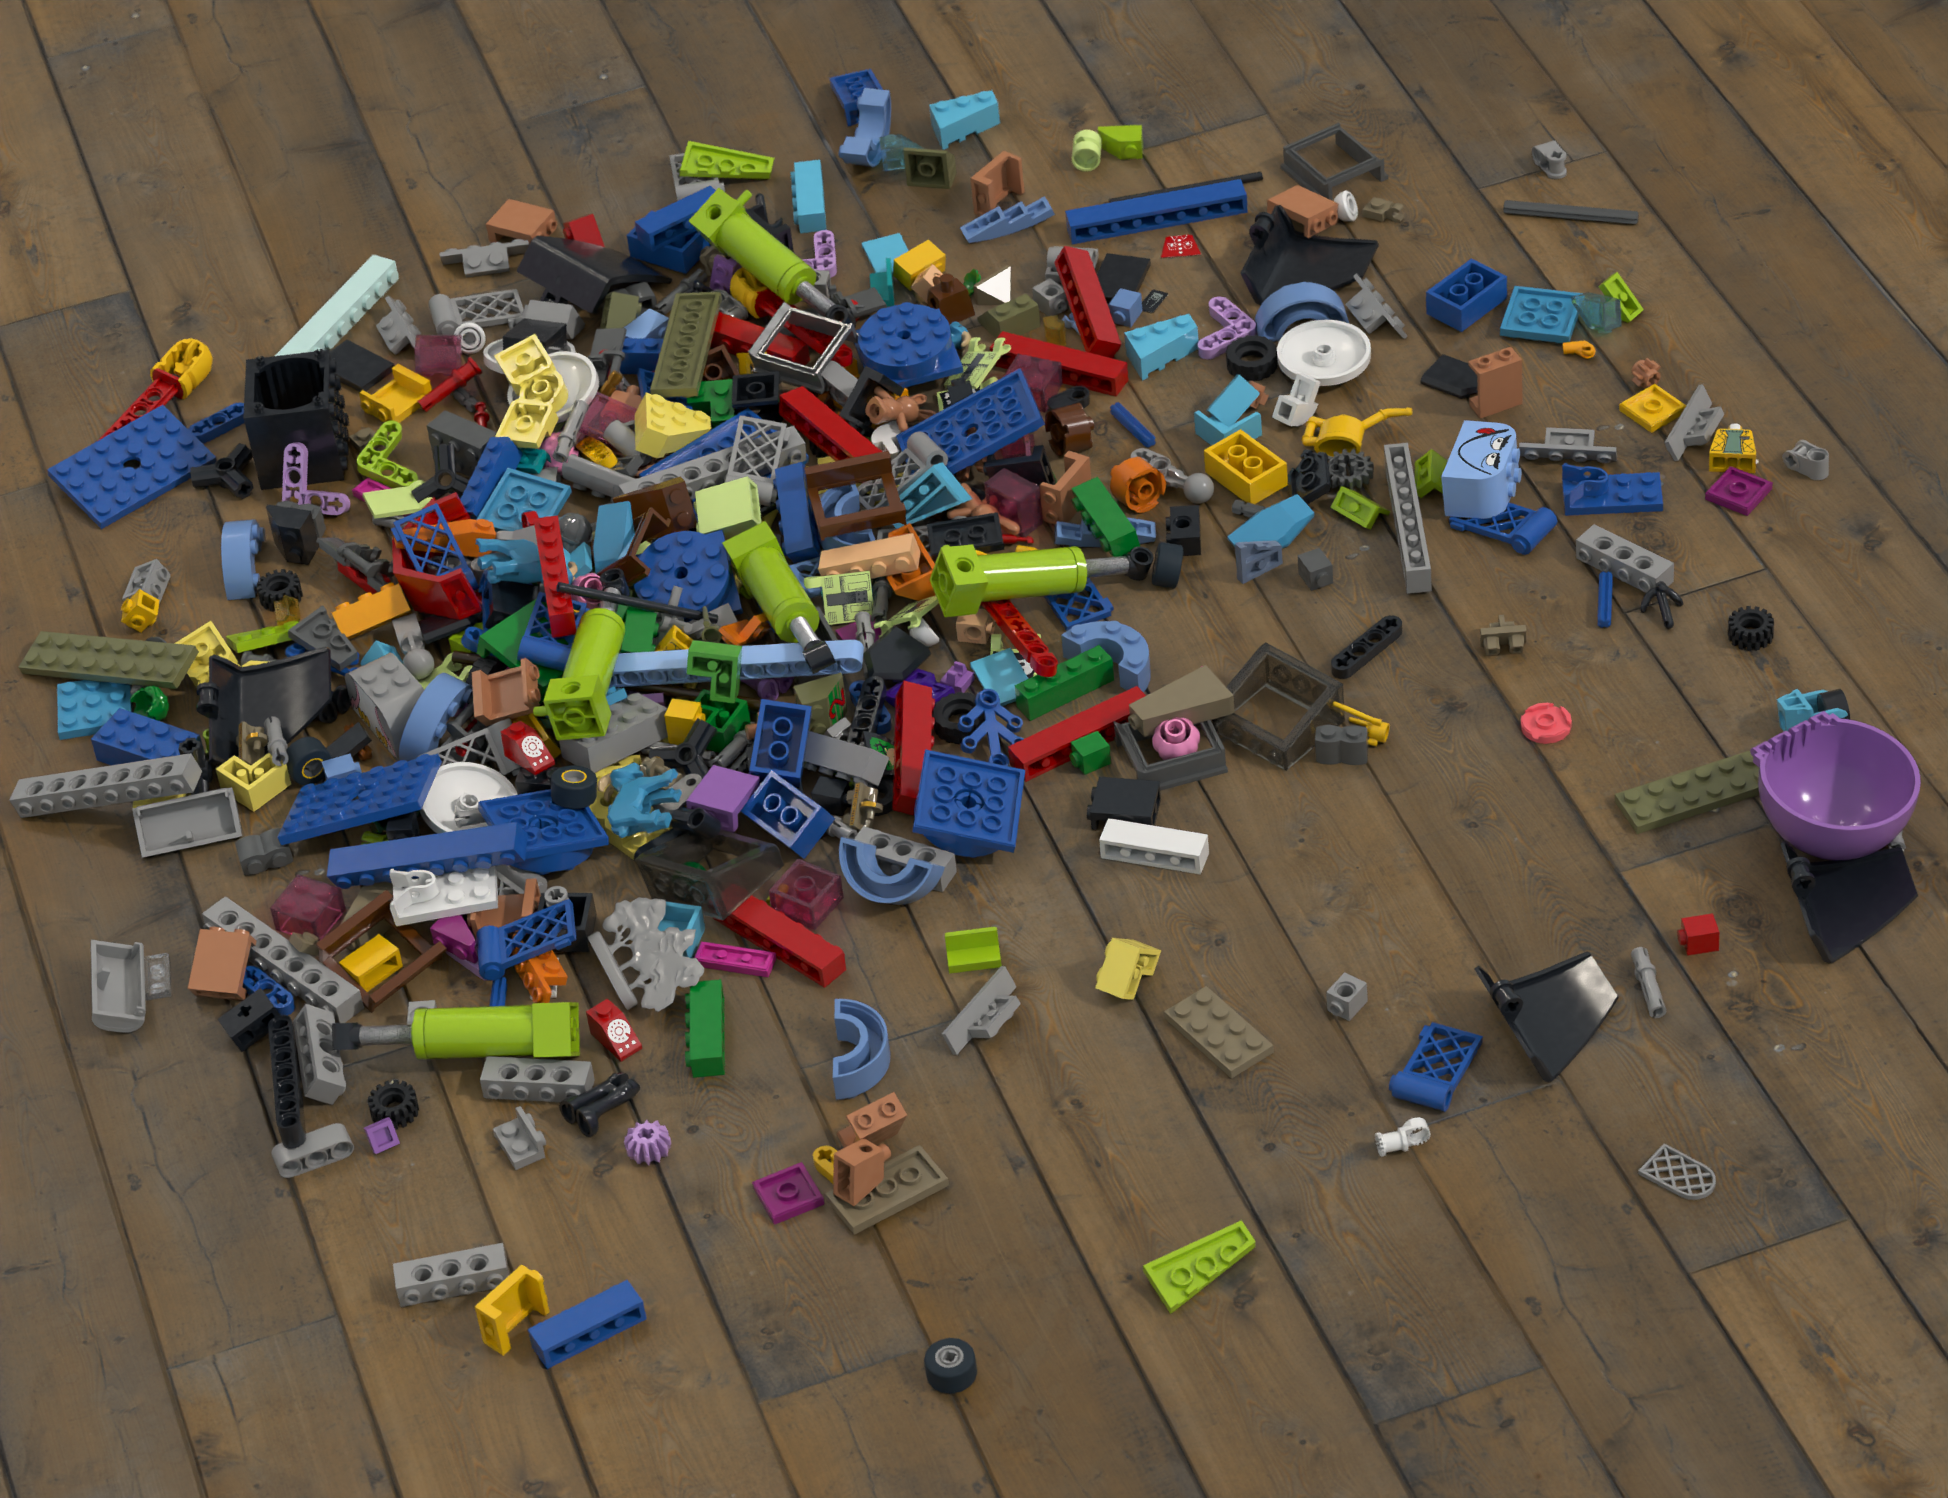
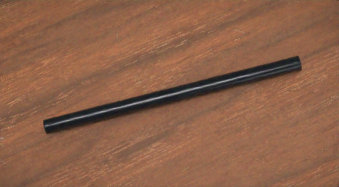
(1245, 178)
(634, 602)

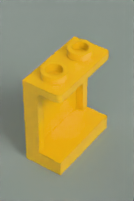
(398, 397)
(509, 1305)

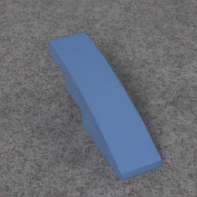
(999, 223)
(1081, 535)

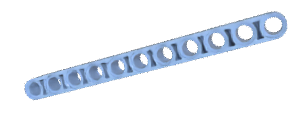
(756, 663)

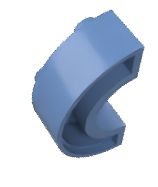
(873, 123)
(1297, 303)
(840, 502)
(238, 549)
(1120, 641)
(430, 714)
(869, 881)
(869, 1059)

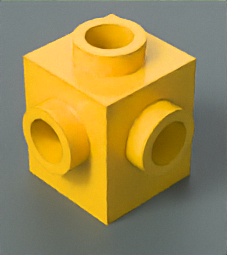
(140, 611)

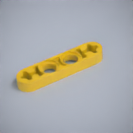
(596, 452)

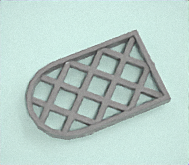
(1643, 1171)

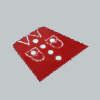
(1180, 246)

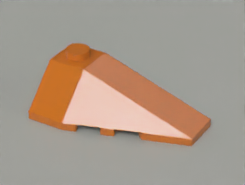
(464, 532)
(914, 583)

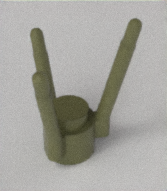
(710, 631)

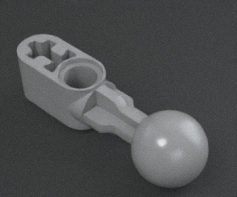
(1197, 487)
(411, 642)

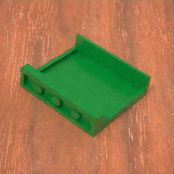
(504, 643)

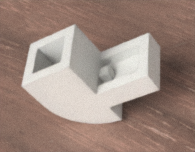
(1300, 404)
(885, 438)

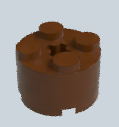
(1069, 429)

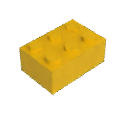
(1245, 467)

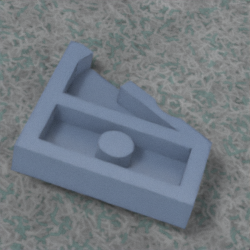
(1256, 558)

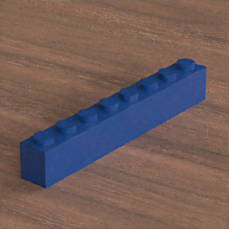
(1156, 211)
(435, 853)

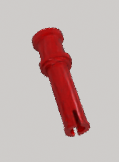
(458, 378)

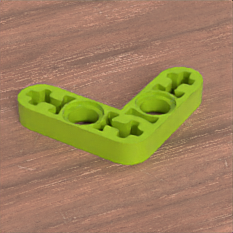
(379, 458)

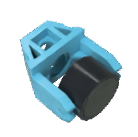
(1798, 707)

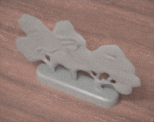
(655, 954)

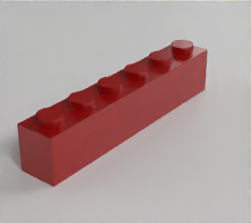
(1087, 302)
(740, 336)
(1078, 367)
(823, 425)
(554, 571)
(911, 738)
(1053, 745)
(789, 940)

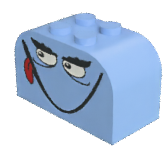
(1481, 470)

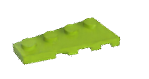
(720, 162)
(259, 638)
(1194, 1266)

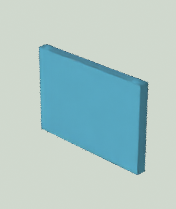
(882, 248)
(1000, 673)

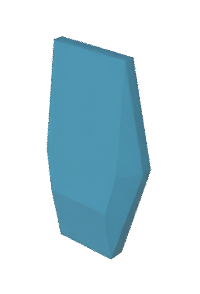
(1277, 522)
(612, 533)

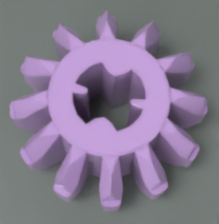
(647, 1142)

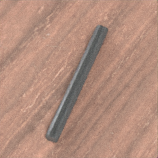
(1571, 212)

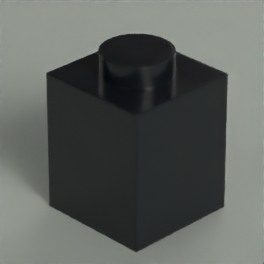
(831, 795)

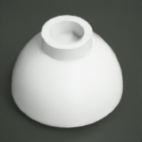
(1347, 206)
(472, 337)
(924, 634)

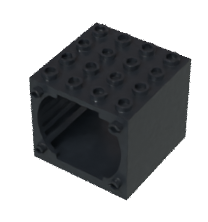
(295, 402)

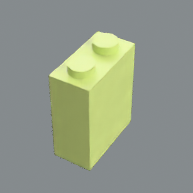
(728, 507)

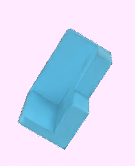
(1214, 430)
(684, 917)

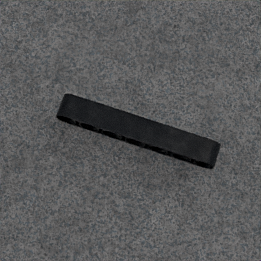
(286, 1082)

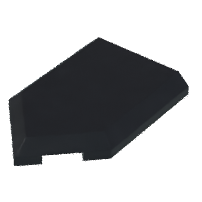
(1451, 377)
(1310, 477)
(439, 627)
(895, 656)

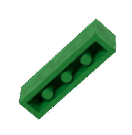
(1104, 517)
(1073, 679)
(706, 1029)

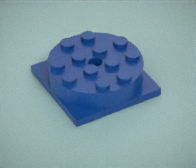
(908, 344)
(701, 560)
(968, 804)
(556, 835)

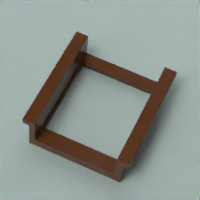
(851, 472)
(645, 527)
(357, 926)

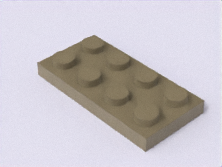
(1219, 1032)
(905, 1182)

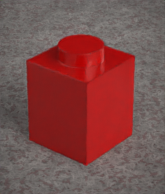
(1699, 934)

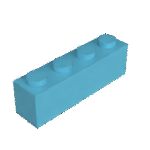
(808, 196)

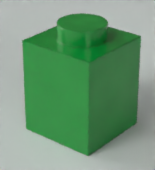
(1090, 753)

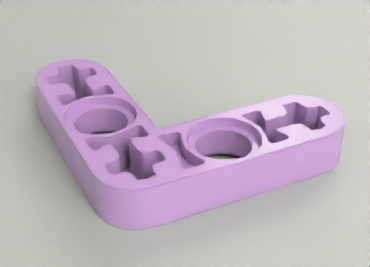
(824, 262)
(1222, 309)
(304, 495)

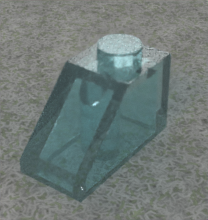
(892, 151)
(1598, 311)

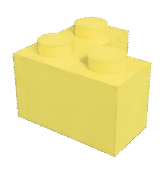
(254, 783)
(1124, 966)

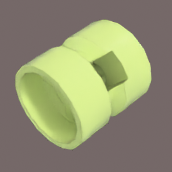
(1086, 150)

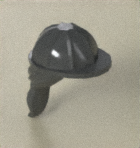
(574, 531)

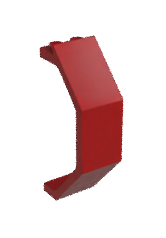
(432, 594)

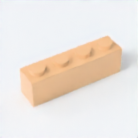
(879, 557)

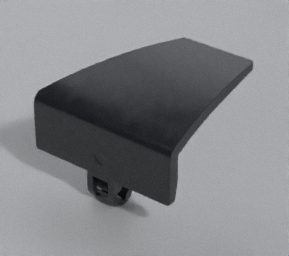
(1288, 257)
(581, 271)
(286, 688)
(1849, 898)
(1554, 1010)

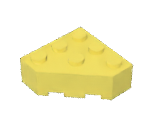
(666, 426)

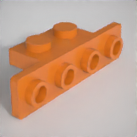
(745, 630)
(540, 973)

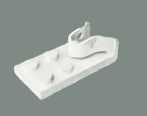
(441, 895)

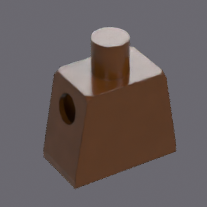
(951, 299)

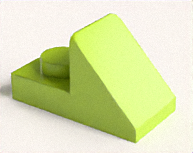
(1617, 288)

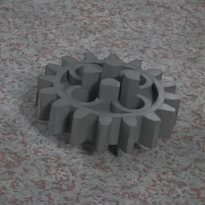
(1360, 469)

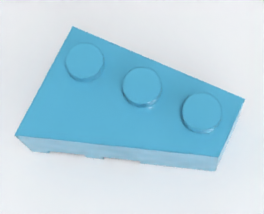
(963, 116)
(1160, 343)
(932, 494)

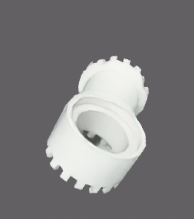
(1402, 1137)

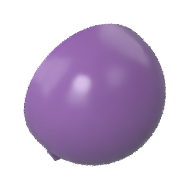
(1836, 786)

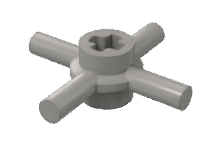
(667, 621)

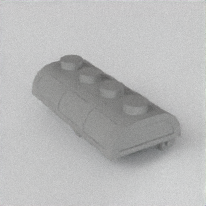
(593, 476)
(187, 822)
(117, 986)

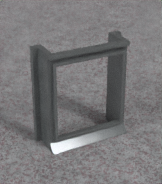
(1312, 179)
(792, 372)
(1175, 770)

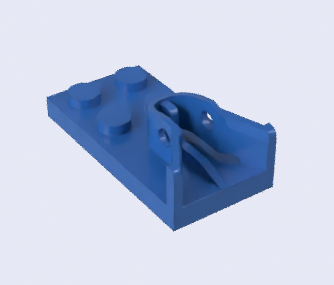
(849, 88)
(1609, 493)

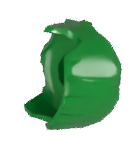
(151, 703)

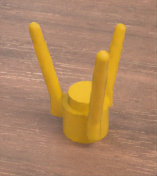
(1377, 730)

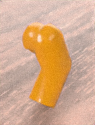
(1581, 348)

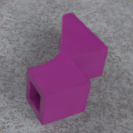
(455, 937)

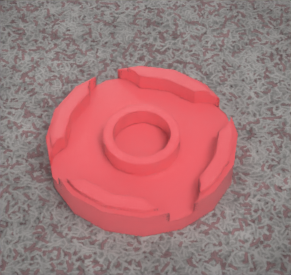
(1546, 723)

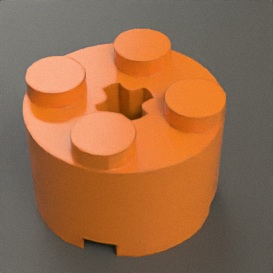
(1137, 484)

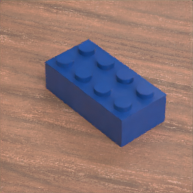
(136, 738)

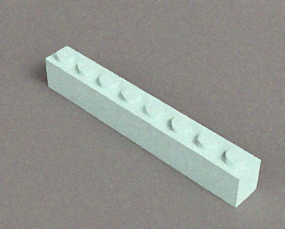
(344, 307)

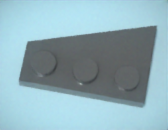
(320, 631)

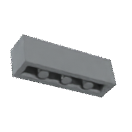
(844, 759)

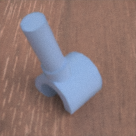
(1070, 323)

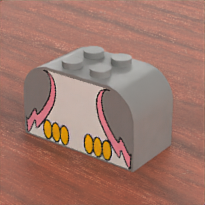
(384, 698)

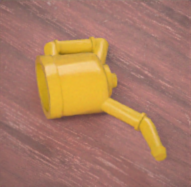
(1344, 431)

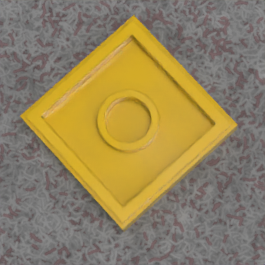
(1652, 408)

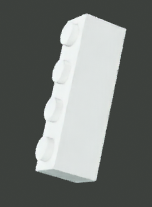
(1154, 846)

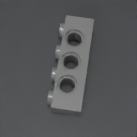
(1623, 559)
(894, 853)
(319, 1064)
(535, 1079)
(450, 1274)

